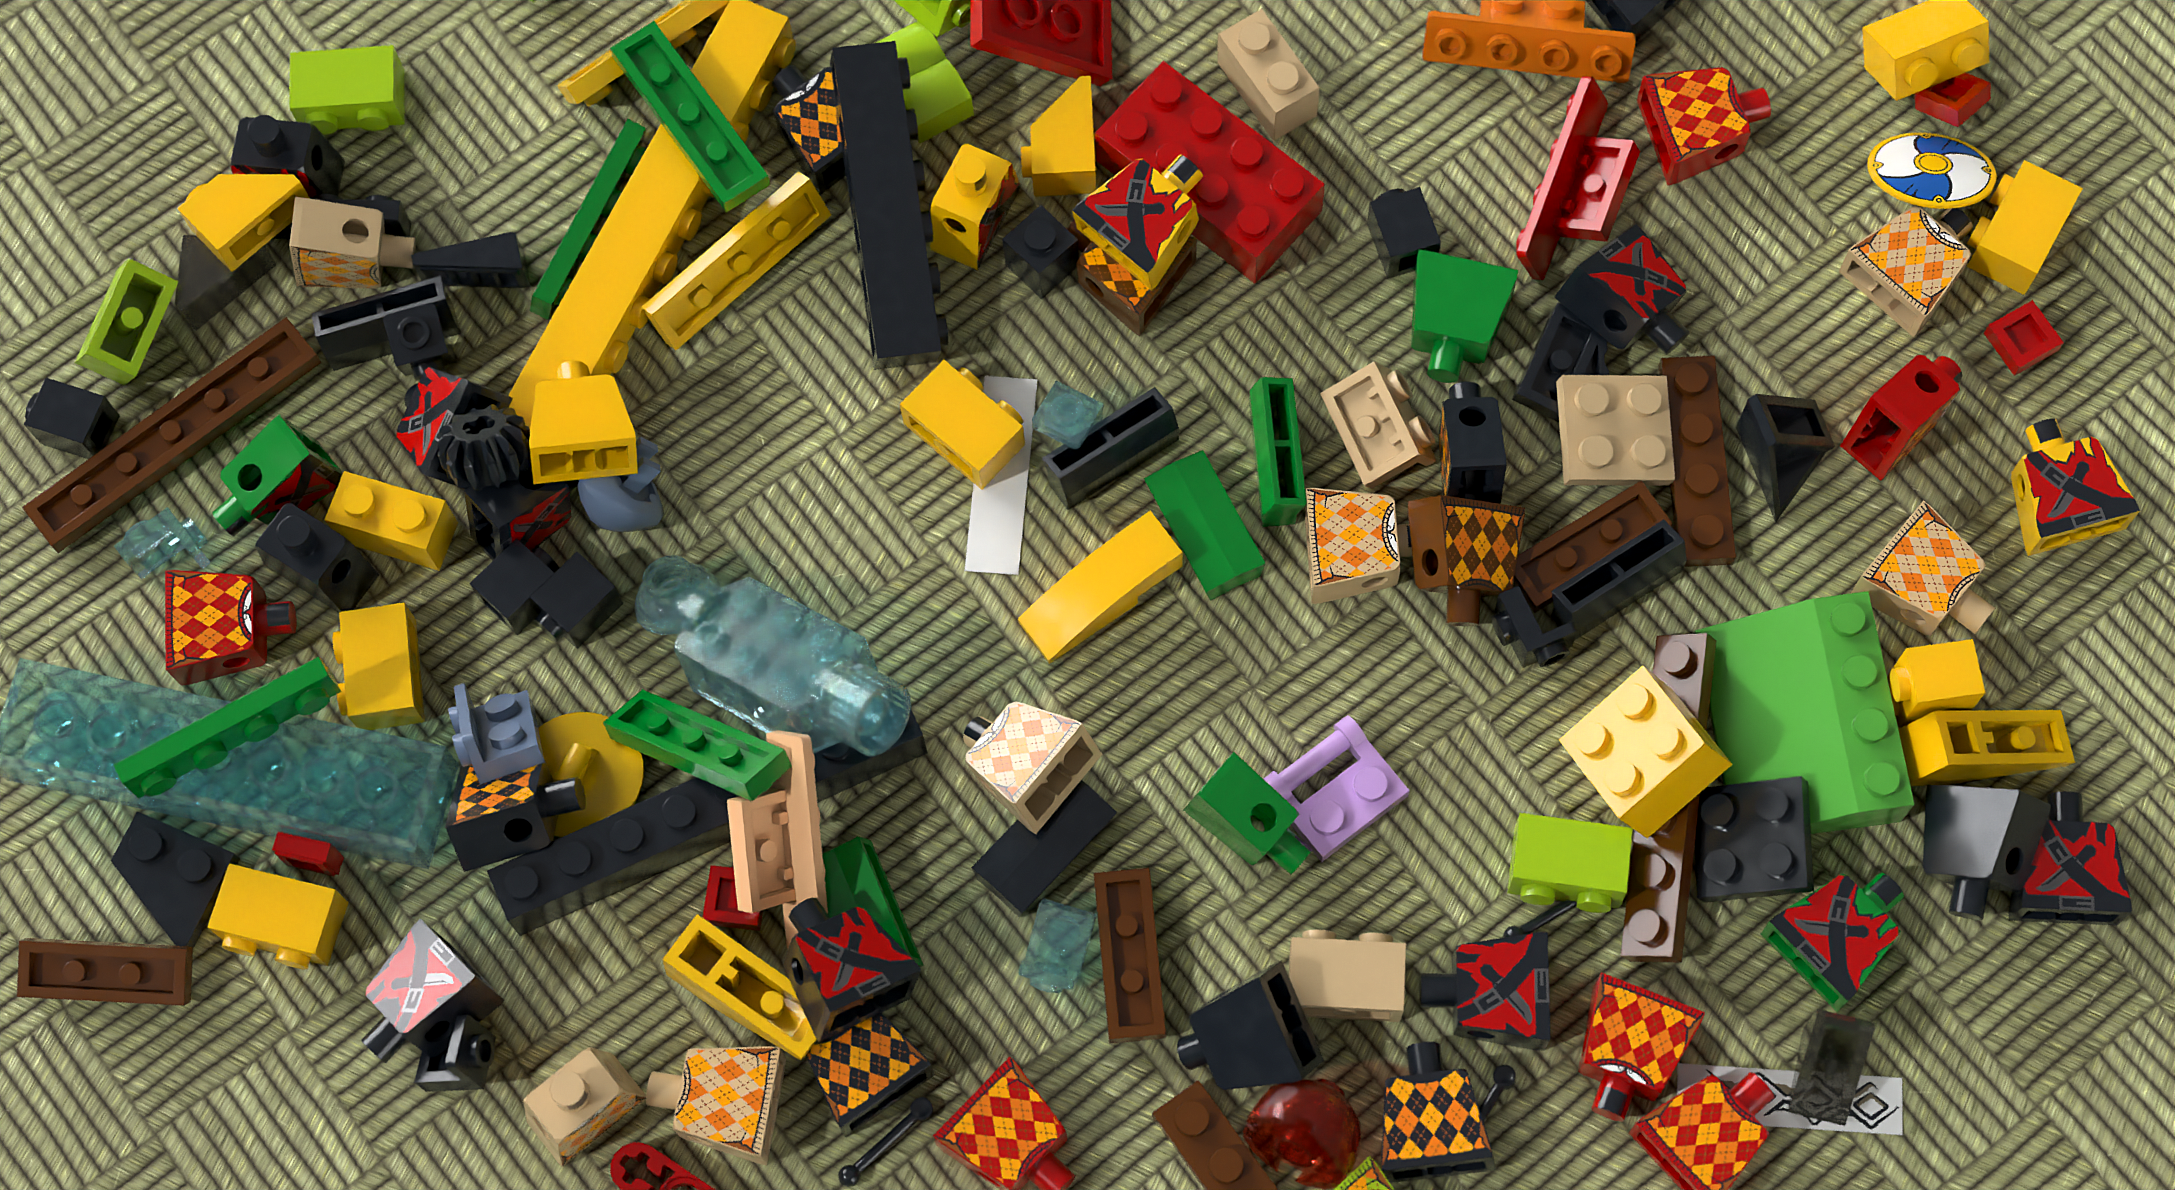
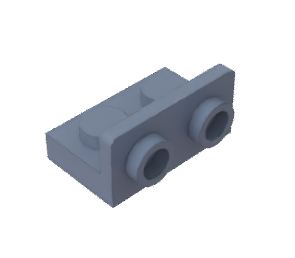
(496, 735)

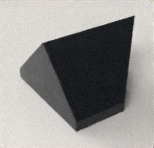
(1783, 443)

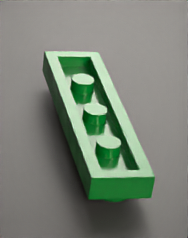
(690, 116)
(582, 231)
(212, 736)
(698, 745)

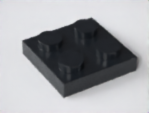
(1754, 840)

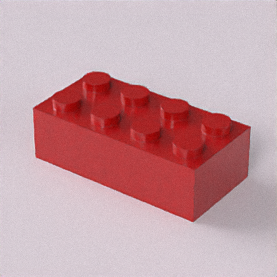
(1250, 190)

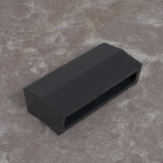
(356, 329)
(1112, 448)
(1619, 578)
(1026, 863)

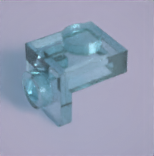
(1067, 415)
(159, 539)
(1057, 946)

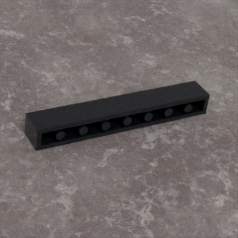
(658, 837)

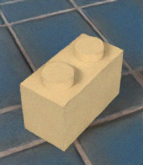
(1267, 74)
(1348, 976)

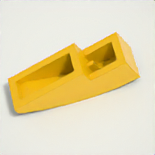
(1101, 587)

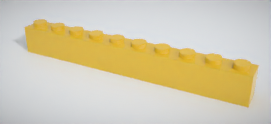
(656, 209)

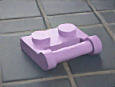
(1349, 800)

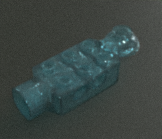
(772, 658)

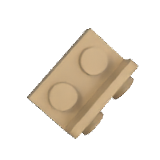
(1379, 423)

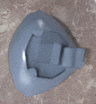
(628, 500)

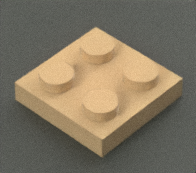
(1615, 430)

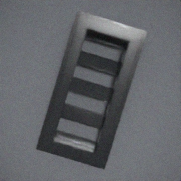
(482, 262)

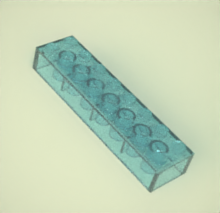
(308, 779)

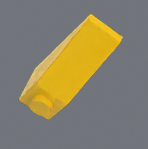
(1983, 745)
(739, 986)

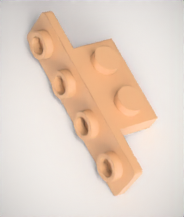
(779, 837)

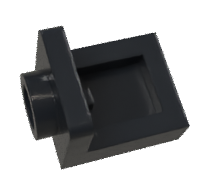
(418, 340)
(1517, 626)
(463, 1063)

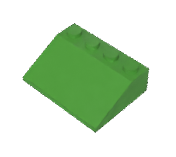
(1812, 700)

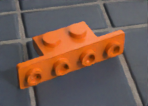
(1530, 38)

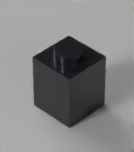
(1401, 227)
(1041, 251)
(70, 418)
(511, 581)
(575, 601)

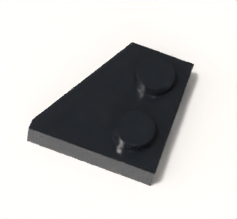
(1563, 348)
(173, 875)

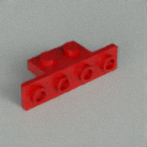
(1580, 185)

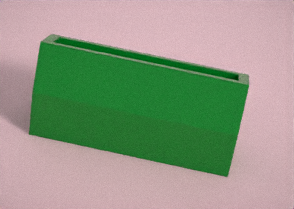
(1268, 452)
(1206, 524)
(858, 880)

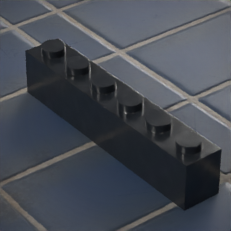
(886, 205)

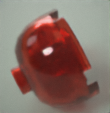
(1307, 1128)

